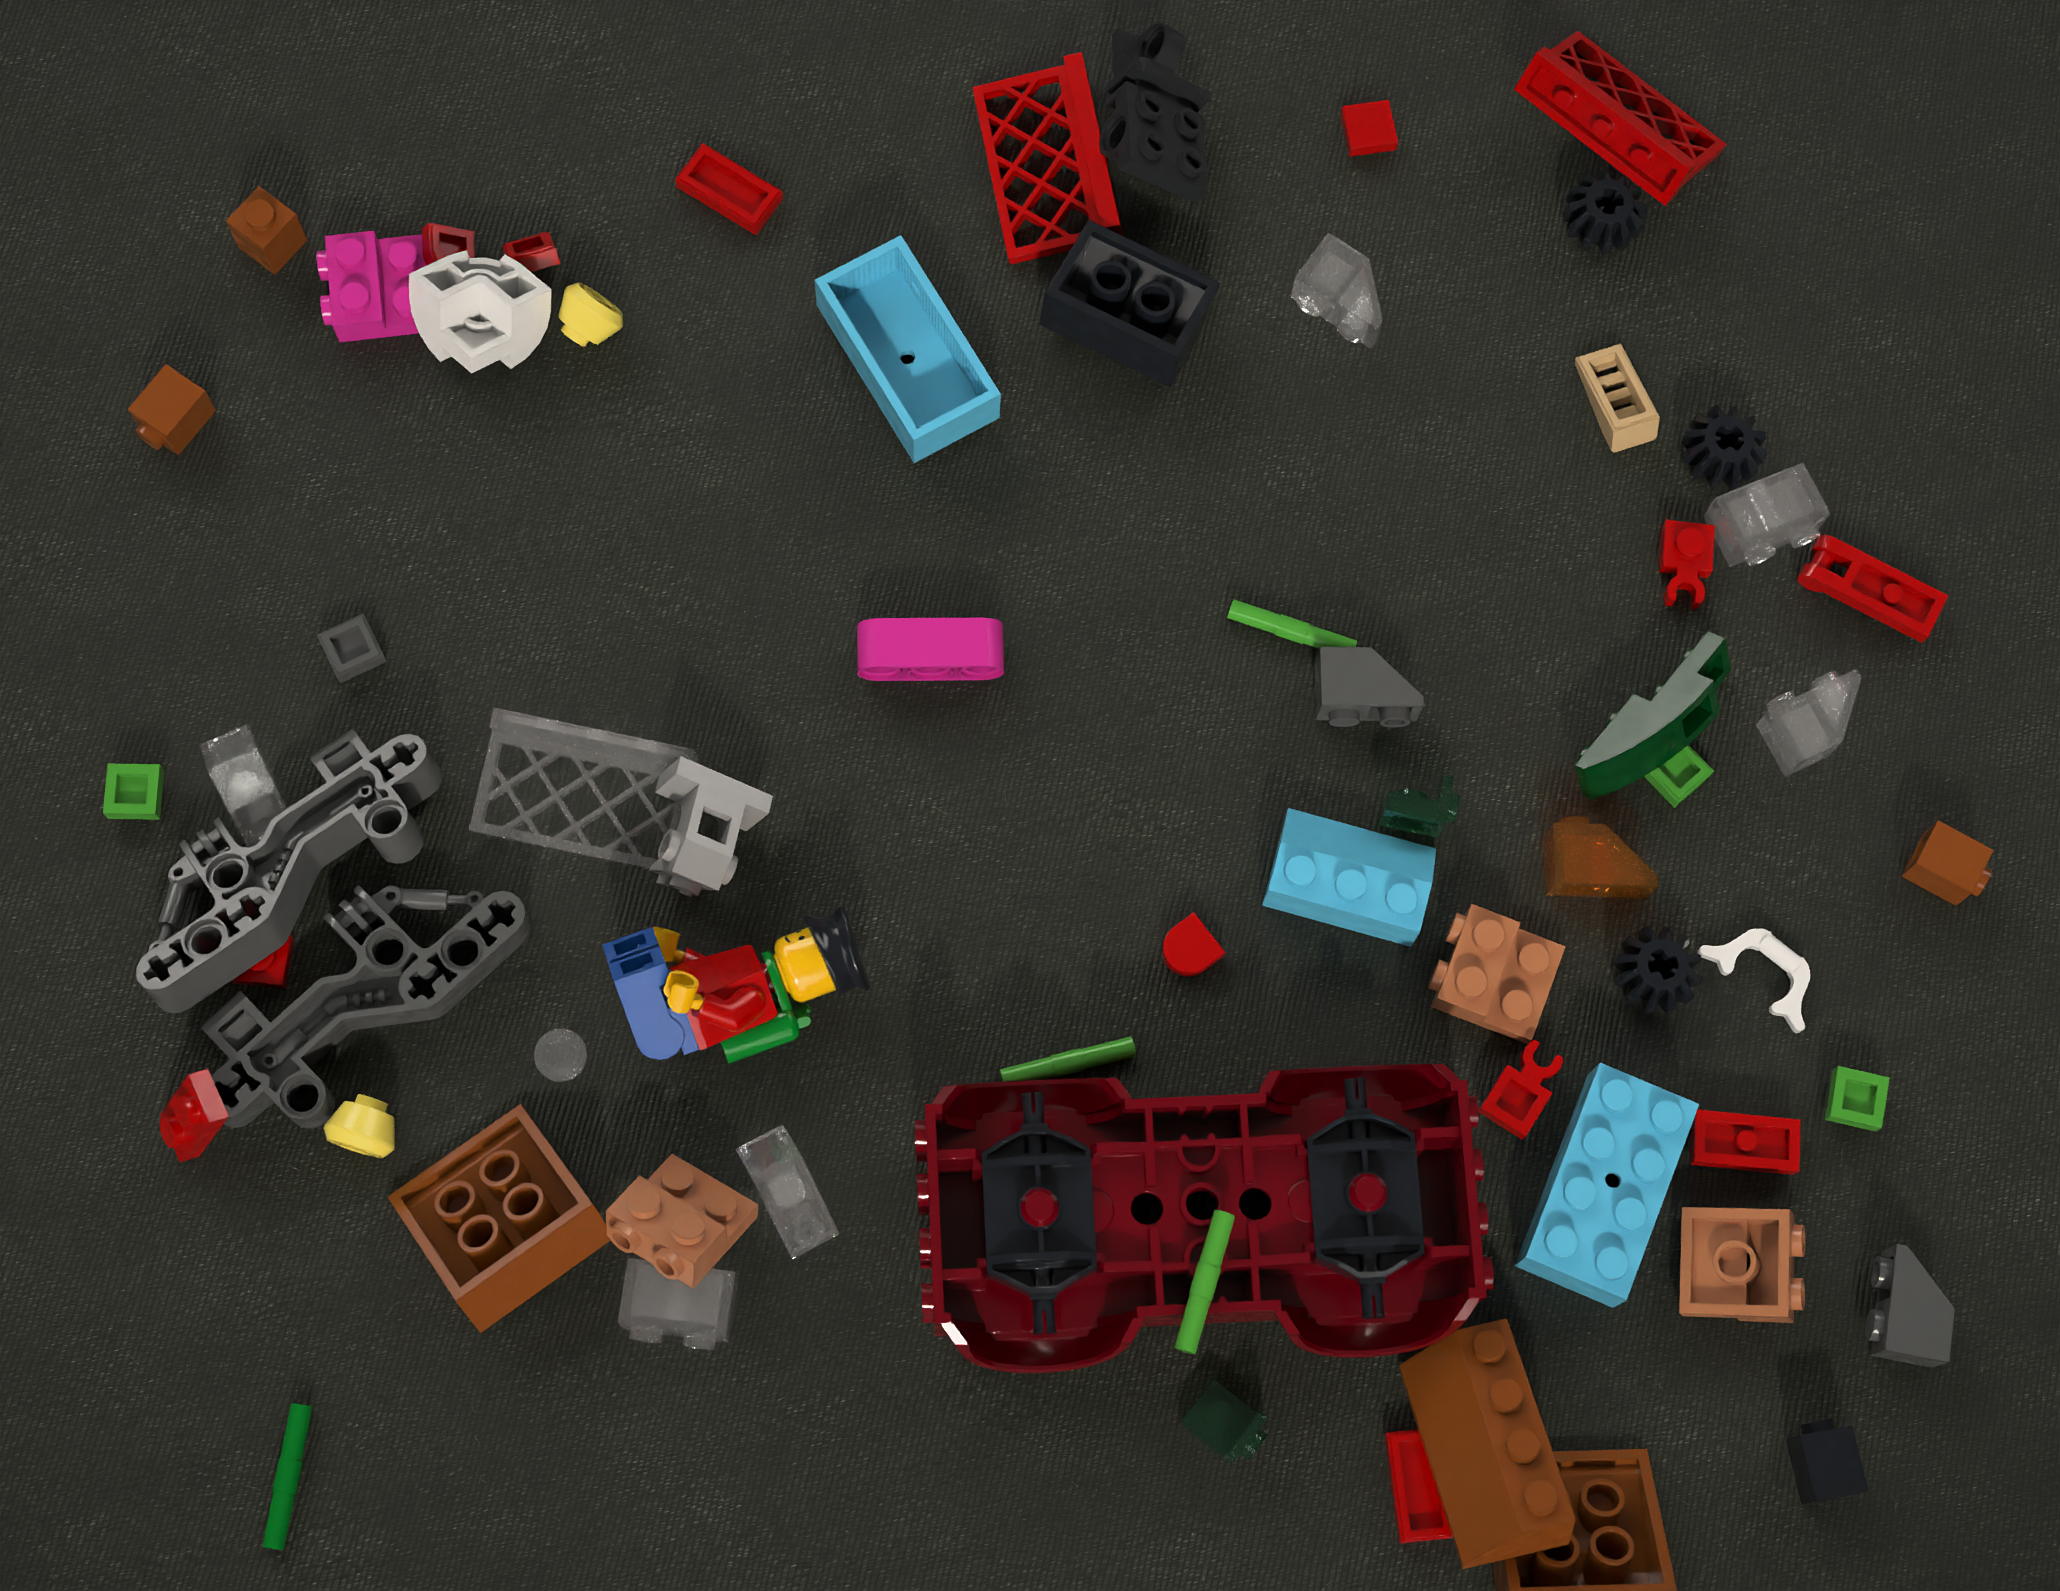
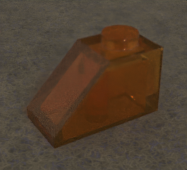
(1593, 862)

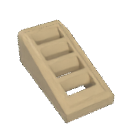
(1627, 425)

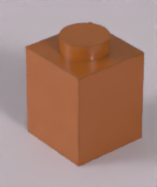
(266, 230)
(170, 411)
(1949, 864)

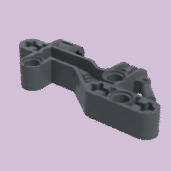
(250, 920)
(368, 996)

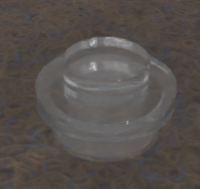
(560, 1055)

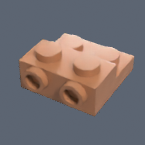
(1495, 974)
(679, 1220)
(1741, 1264)

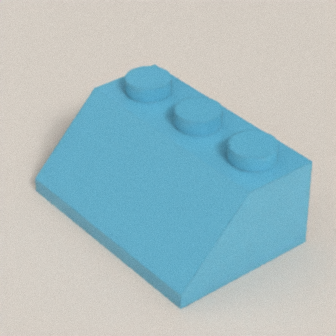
(1351, 877)

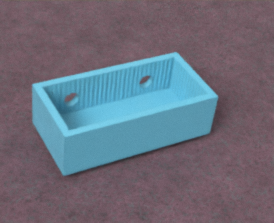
(887, 310)
(1584, 1229)

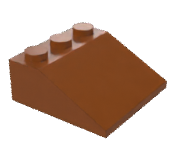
(500, 1218)
(1615, 1536)

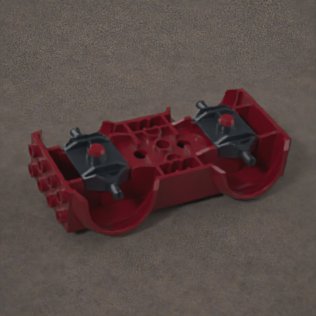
(1051, 1273)

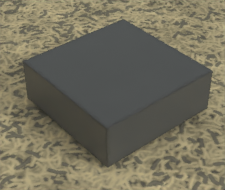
(351, 648)

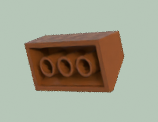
(1487, 1446)

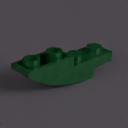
(1656, 730)

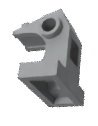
(688, 858)

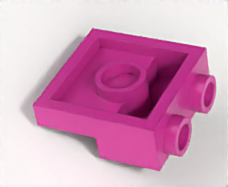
(368, 284)

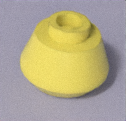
(588, 315)
(362, 1127)

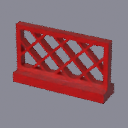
(1621, 136)
(1084, 140)

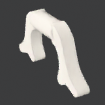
(1779, 953)

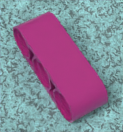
(930, 649)

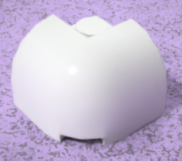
(479, 309)

